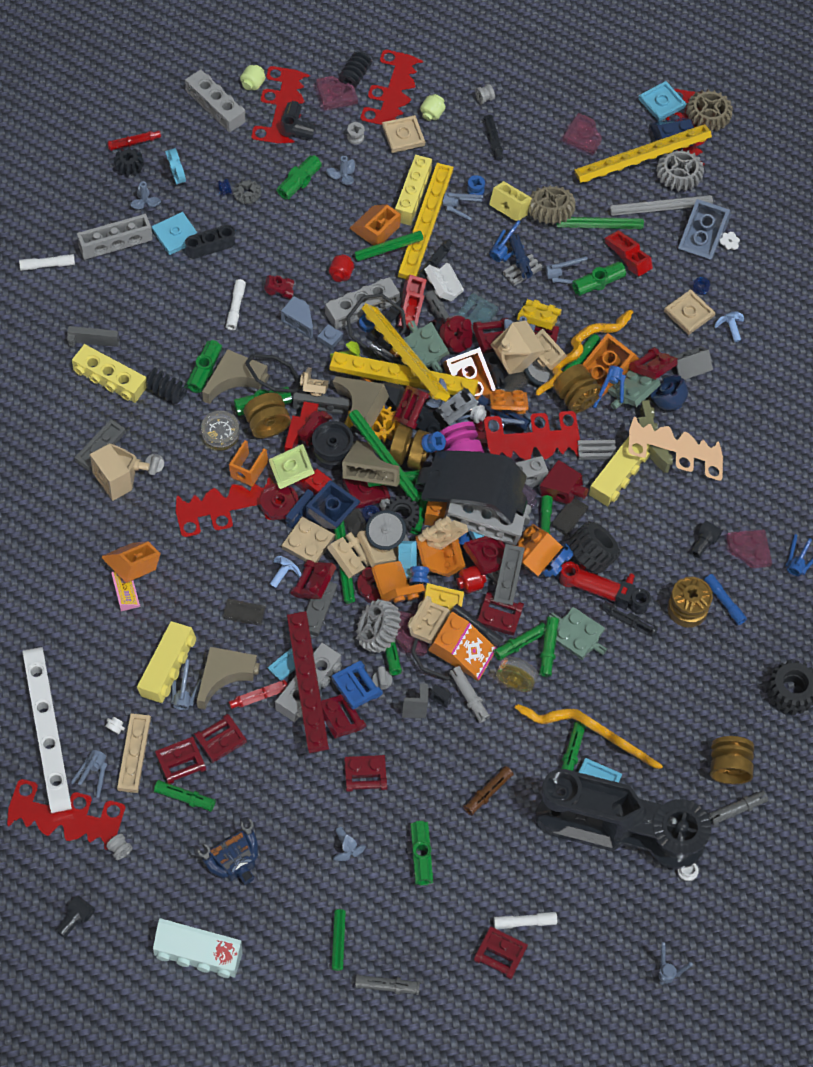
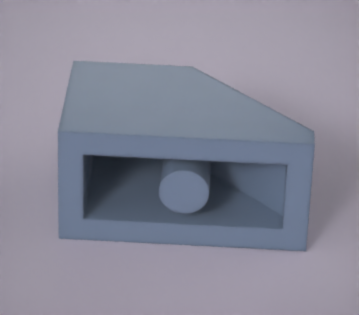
(298, 316)

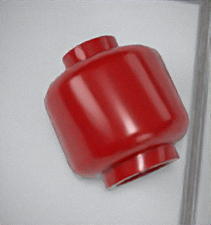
(341, 268)
(471, 579)

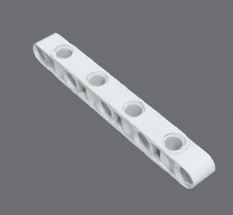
(47, 730)

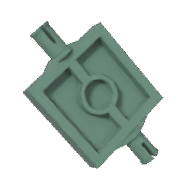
(427, 345)
(636, 389)
(579, 633)

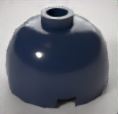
(671, 393)

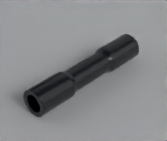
(488, 633)

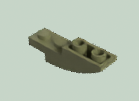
(658, 455)

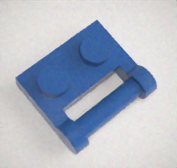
(351, 687)

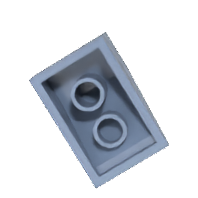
(704, 229)

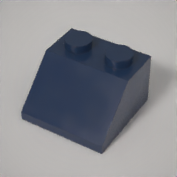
(670, 127)
(331, 506)

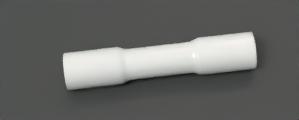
(62, 260)
(233, 315)
(539, 919)

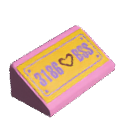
(125, 593)

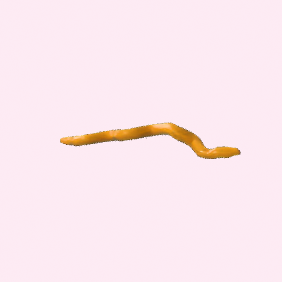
(578, 347)
(576, 714)

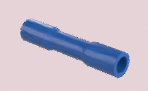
(717, 589)

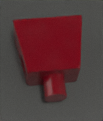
(563, 484)

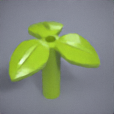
(353, 349)

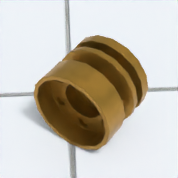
(577, 388)
(687, 610)
(732, 760)

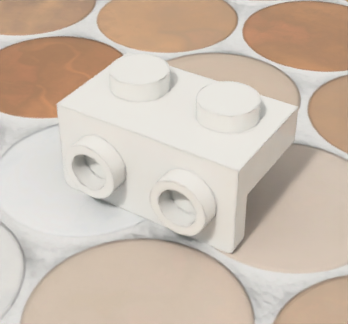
(444, 281)

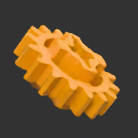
(385, 422)

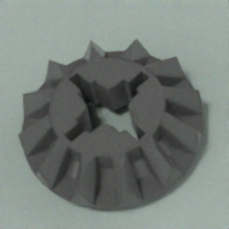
(248, 197)

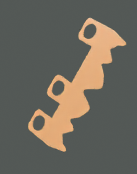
(684, 447)

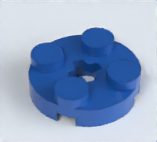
(554, 566)

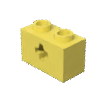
(510, 201)

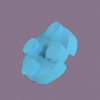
(175, 166)

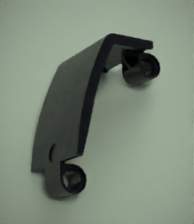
(475, 480)

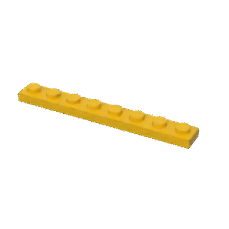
(642, 153)
(426, 220)
(408, 356)
(395, 373)

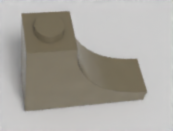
(233, 373)
(365, 396)
(365, 466)
(225, 668)

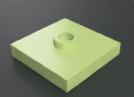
(291, 466)

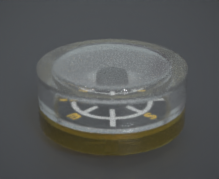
(220, 430)
(517, 674)

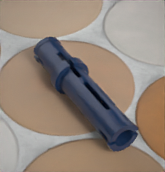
(522, 261)
(486, 402)

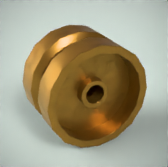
(267, 415)

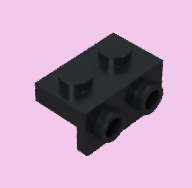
(429, 420)

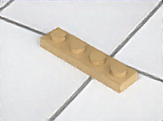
(134, 753)

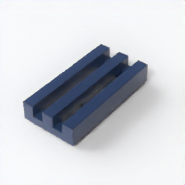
(299, 509)

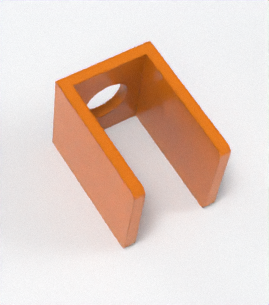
(257, 468)

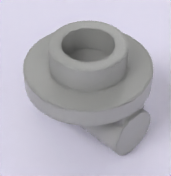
(156, 463)
(382, 678)

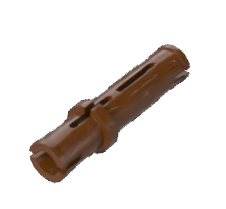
(482, 796)

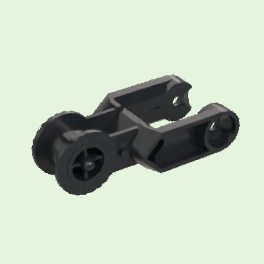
(613, 816)

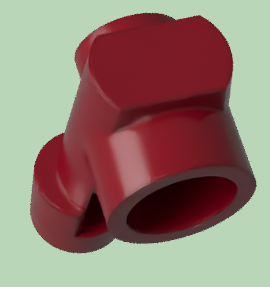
(277, 284)

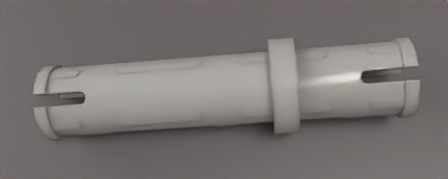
(470, 695)

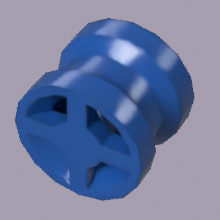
(480, 184)
(433, 442)
(419, 575)

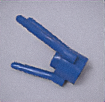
(499, 250)
(613, 376)
(796, 566)

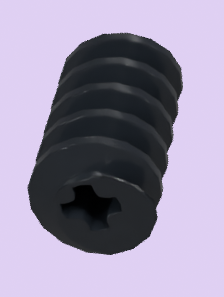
(355, 69)
(166, 387)

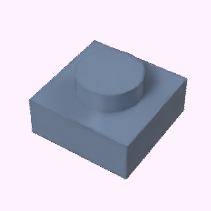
(330, 336)

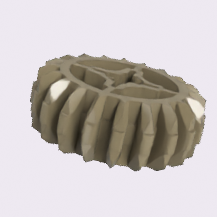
(709, 104)
(551, 205)

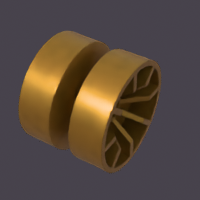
(404, 446)

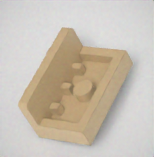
(553, 353)
(314, 386)
(428, 620)

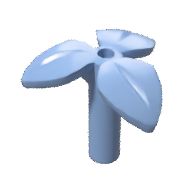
(730, 318)
(287, 565)

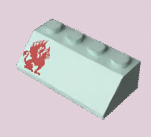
(197, 948)

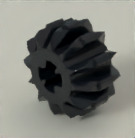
(128, 161)

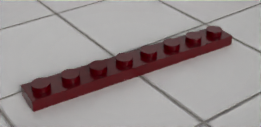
(307, 682)

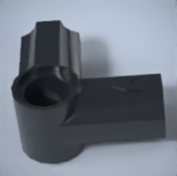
(292, 126)

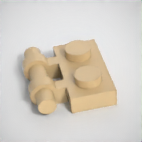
(443, 533)
(346, 557)

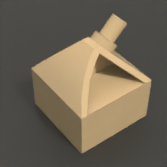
(517, 347)
(116, 469)

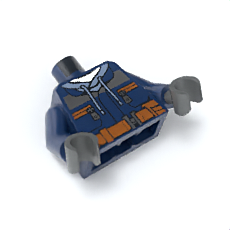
(234, 856)

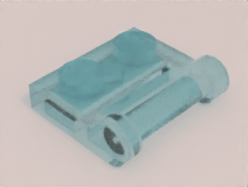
(483, 312)

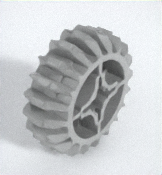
(678, 176)
(378, 626)

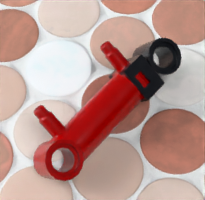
(621, 594)

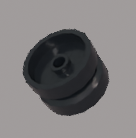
(331, 444)

